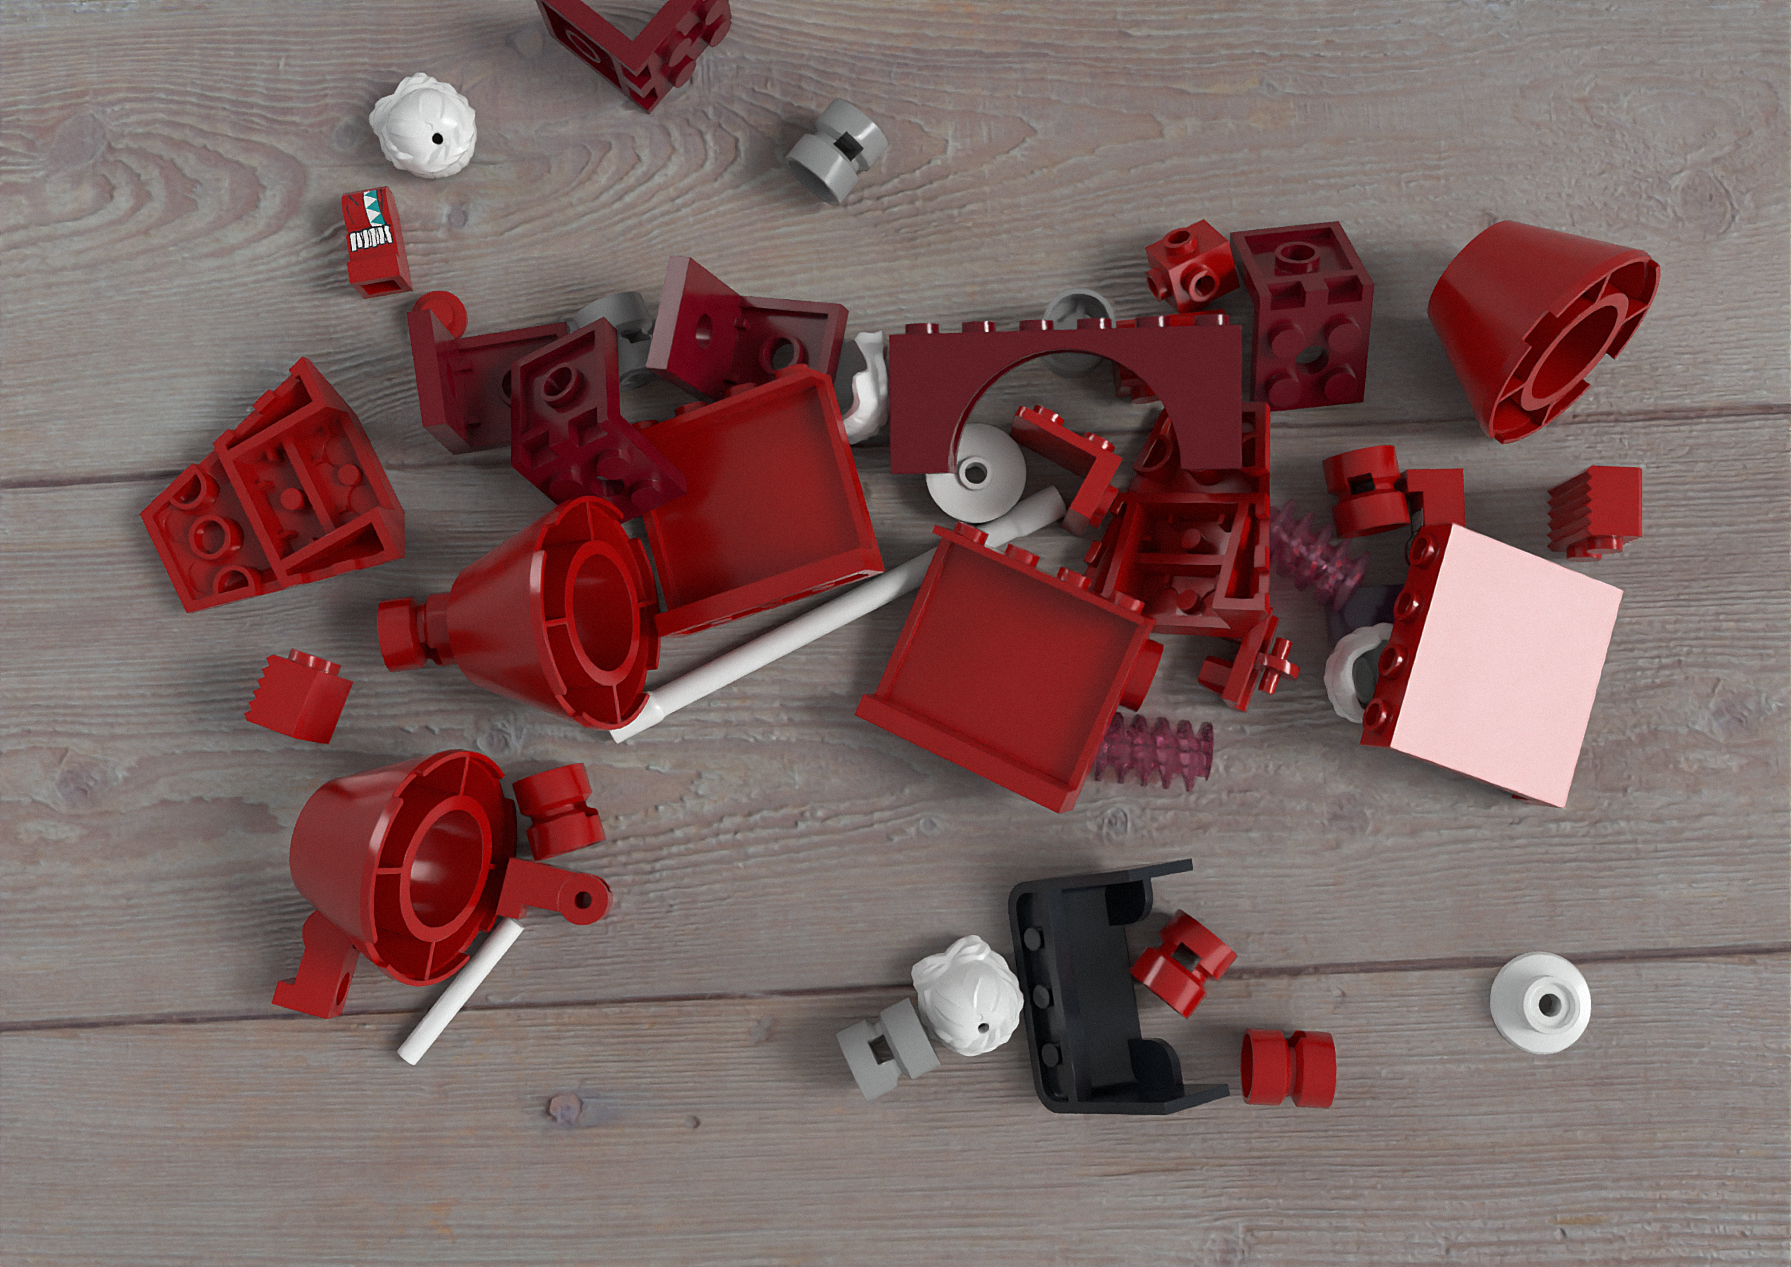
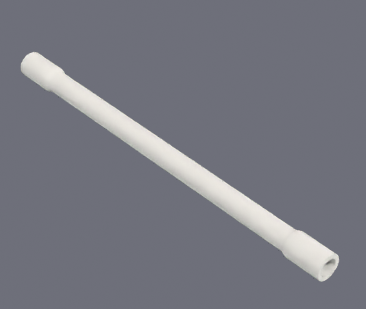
(1019, 521)

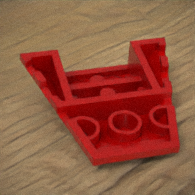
(278, 501)
(1192, 538)

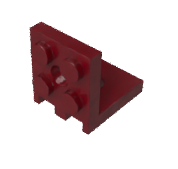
(652, 62)
(1305, 294)
(719, 339)
(467, 379)
(579, 434)

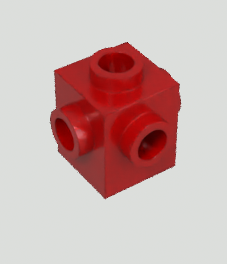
(1191, 267)

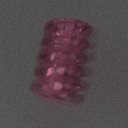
(1314, 557)
(1156, 751)

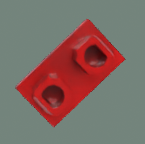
(1238, 680)

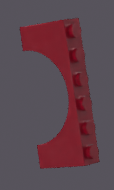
(944, 375)

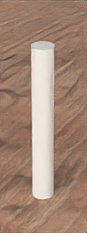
(460, 990)

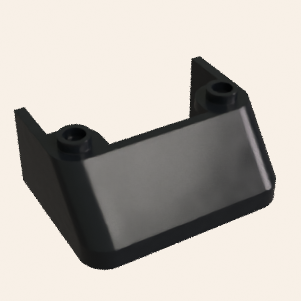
(1083, 999)

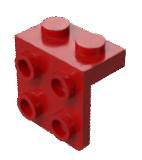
(1083, 455)

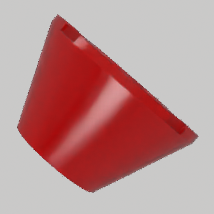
(1533, 316)
(561, 617)
(408, 860)

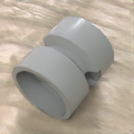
(822, 165)
(1064, 311)
(631, 319)
(906, 1039)

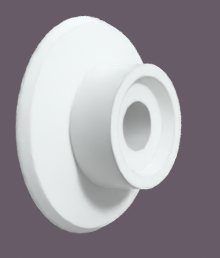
(1004, 471)
(1517, 997)

